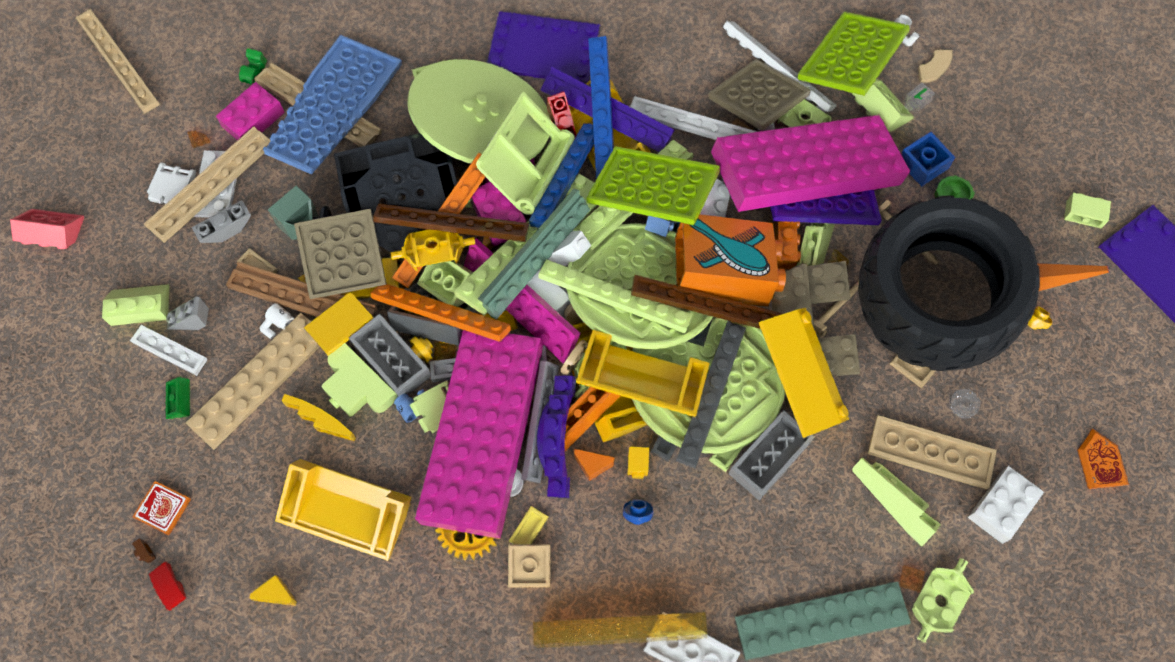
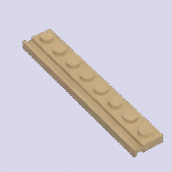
(287, 88)
(207, 185)

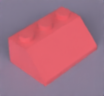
(46, 228)

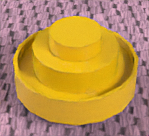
(1040, 319)
(422, 348)

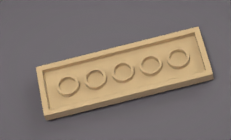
(932, 452)

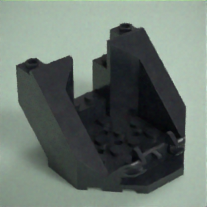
(368, 175)

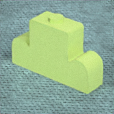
(355, 384)

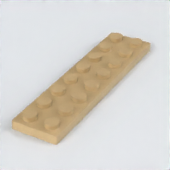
(254, 383)

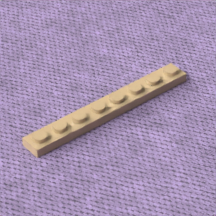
(117, 61)

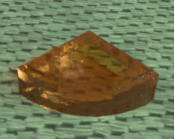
(198, 139)

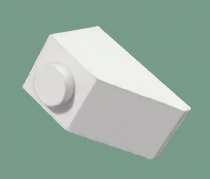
(570, 249)

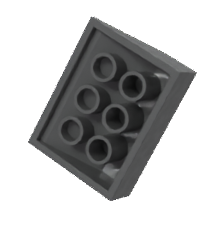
(421, 326)

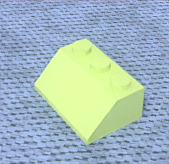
(883, 102)
(443, 279)
(136, 305)

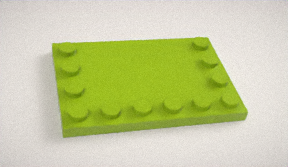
(854, 53)
(654, 185)

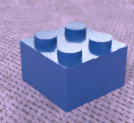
(927, 158)

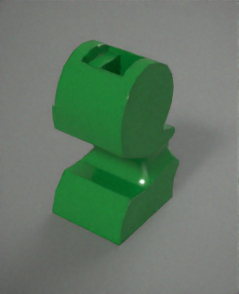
(256, 64)

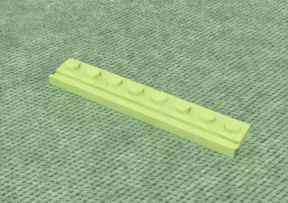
(606, 220)

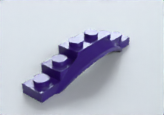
(552, 436)

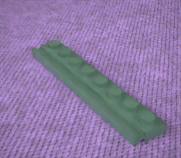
(534, 254)

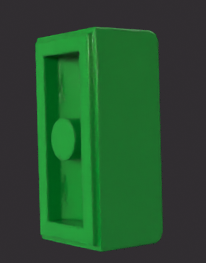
(177, 398)

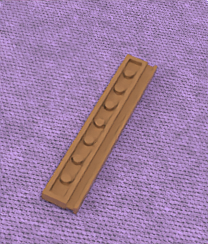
(282, 290)

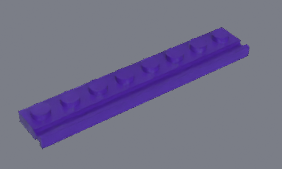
(624, 118)

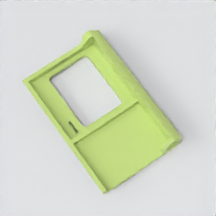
(511, 170)

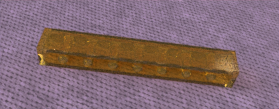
(620, 630)

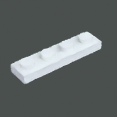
(169, 350)

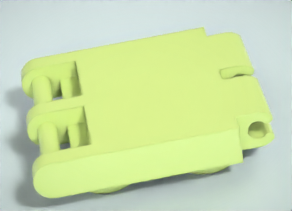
(430, 405)

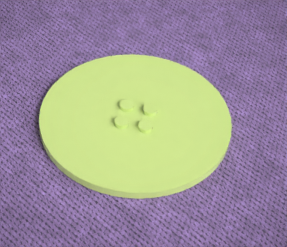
(464, 104)
(616, 260)
(748, 400)

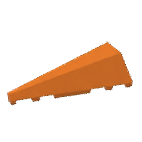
(1059, 274)

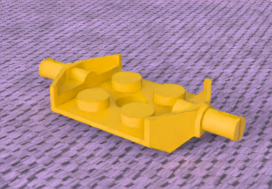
(418, 254)

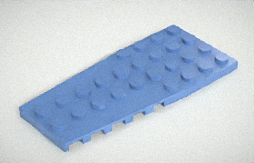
(331, 103)

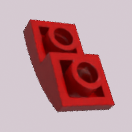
(166, 586)

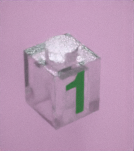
(918, 98)

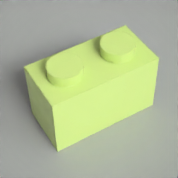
(1087, 210)

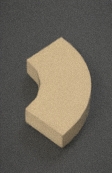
(936, 67)

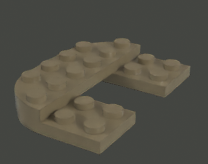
(816, 285)

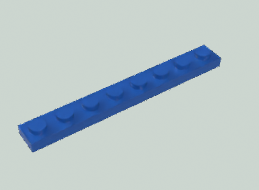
(601, 101)
(564, 176)

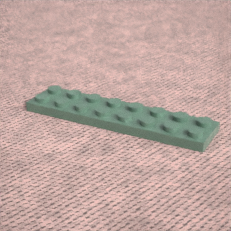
(821, 620)

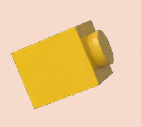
(638, 462)

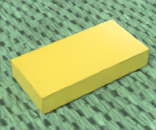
(529, 527)

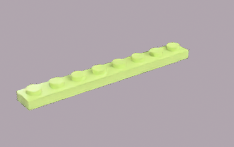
(615, 296)

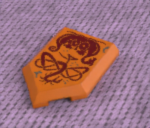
(1101, 462)

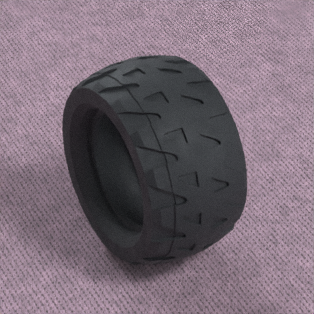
(974, 232)

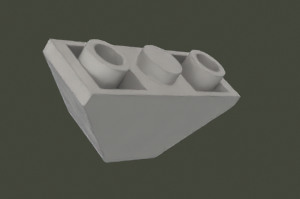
(223, 224)
(188, 316)

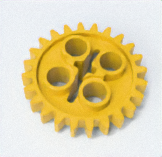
(464, 547)

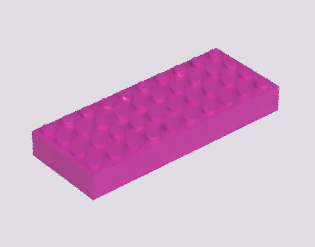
(808, 162)
(480, 434)

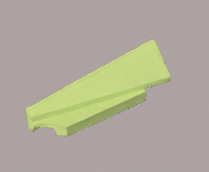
(815, 243)
(898, 500)

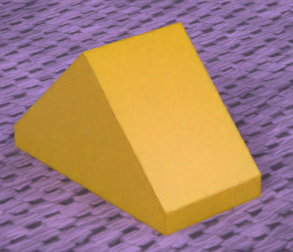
(273, 592)

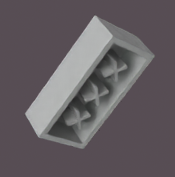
(390, 356)
(770, 456)

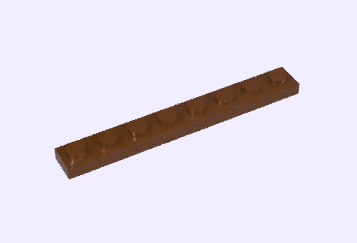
(451, 222)
(700, 302)

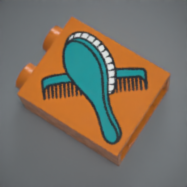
(730, 259)

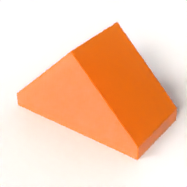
(593, 463)

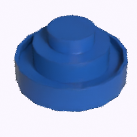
(637, 511)

